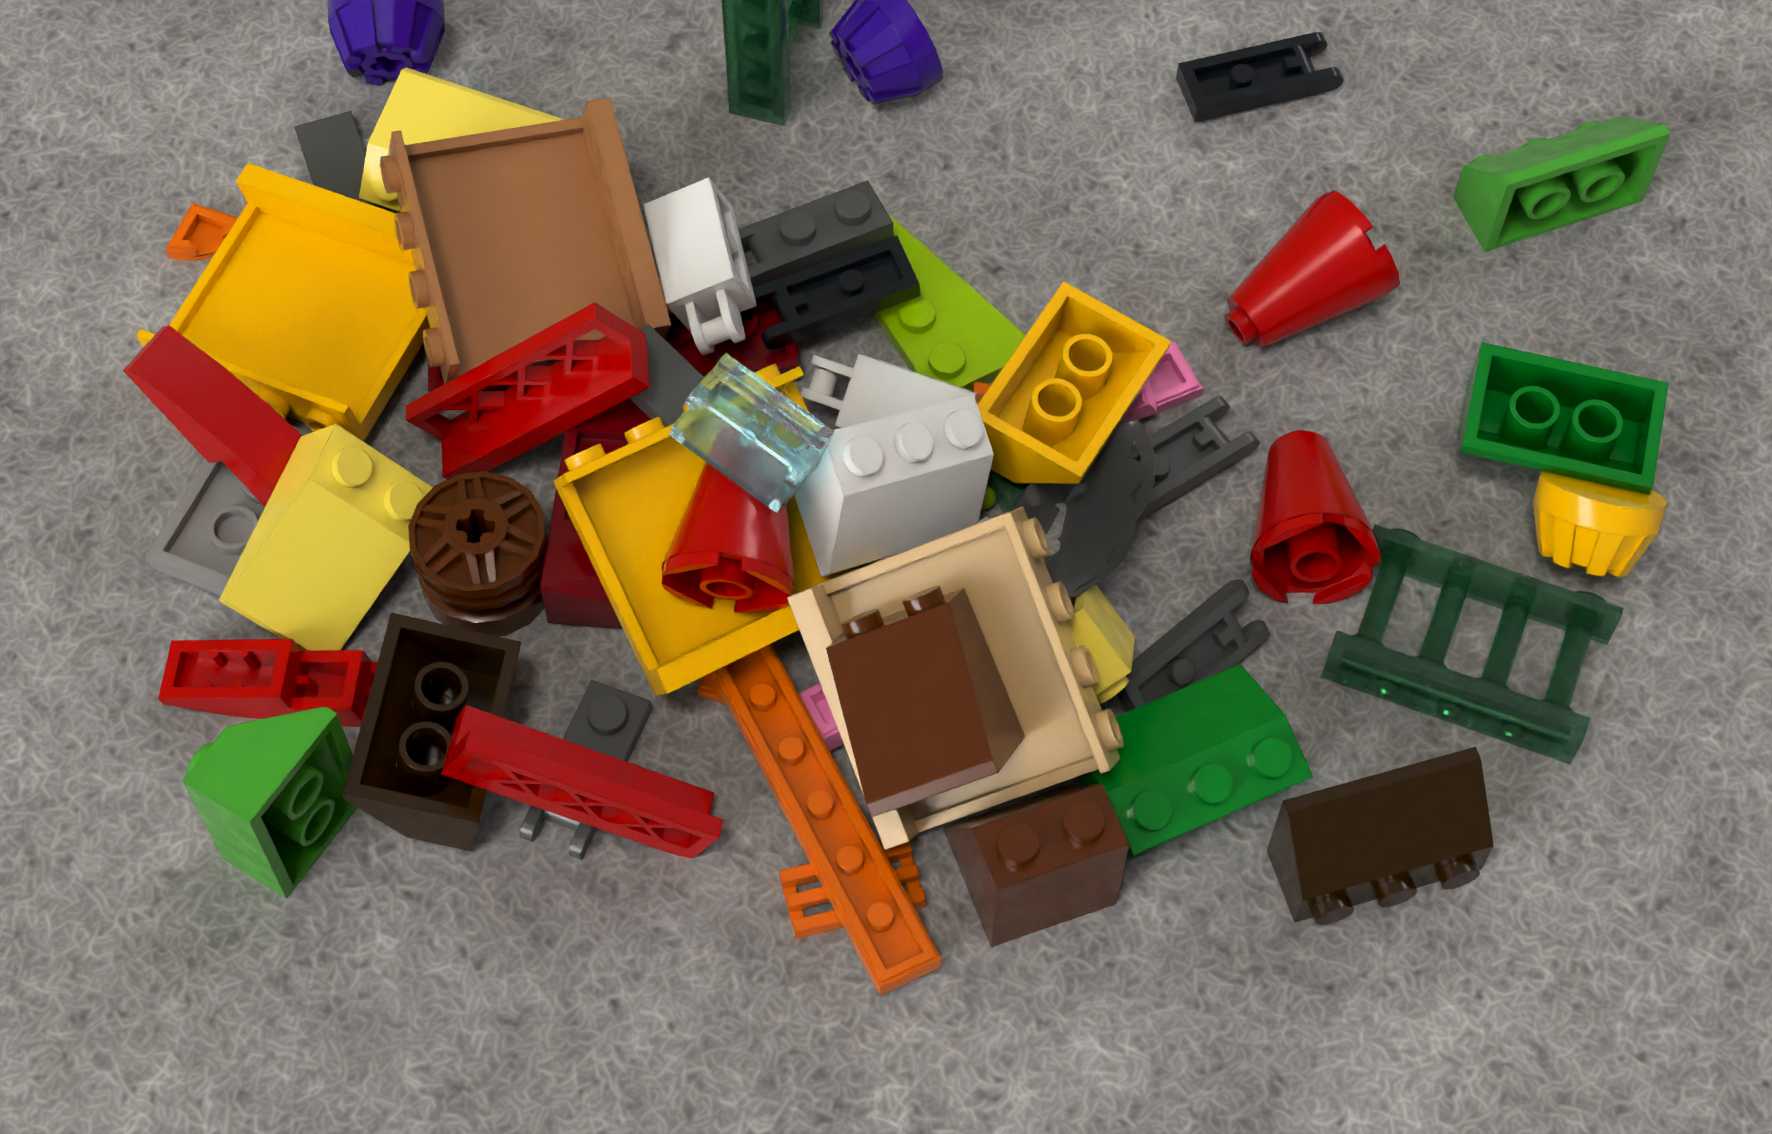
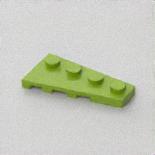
(948, 328)

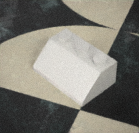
(896, 484)

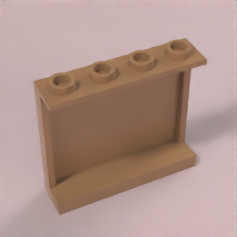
(521, 234)

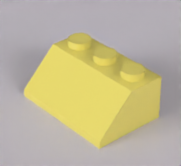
(435, 110)

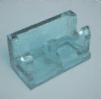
(752, 433)

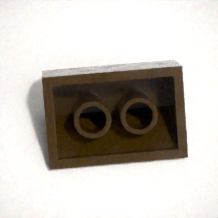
(408, 723)
(1382, 837)

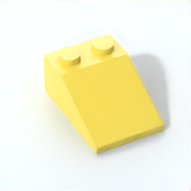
(325, 541)

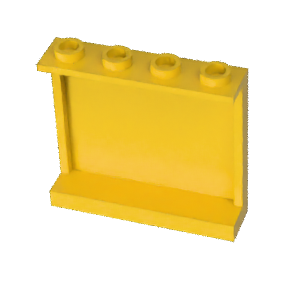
(308, 303)
(627, 517)

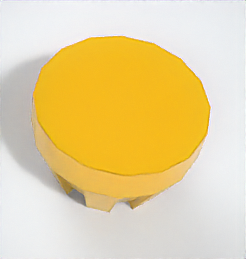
(1594, 523)

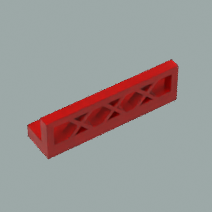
(543, 398)
(580, 784)

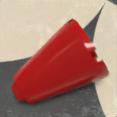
(1312, 274)
(1310, 525)
(730, 549)

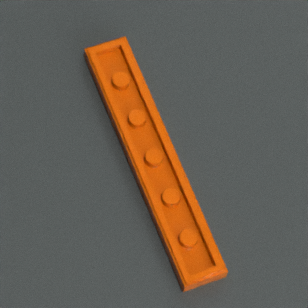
(827, 821)

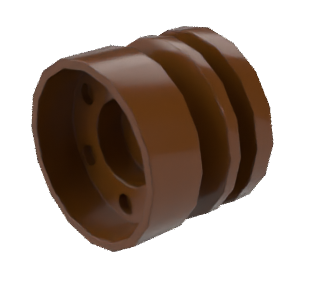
(484, 583)

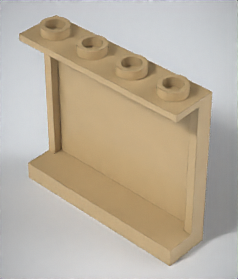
(1028, 638)

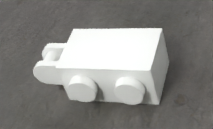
(701, 262)
(876, 389)

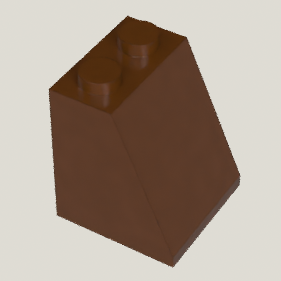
(922, 700)
(1041, 860)

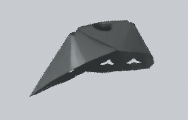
(1097, 509)

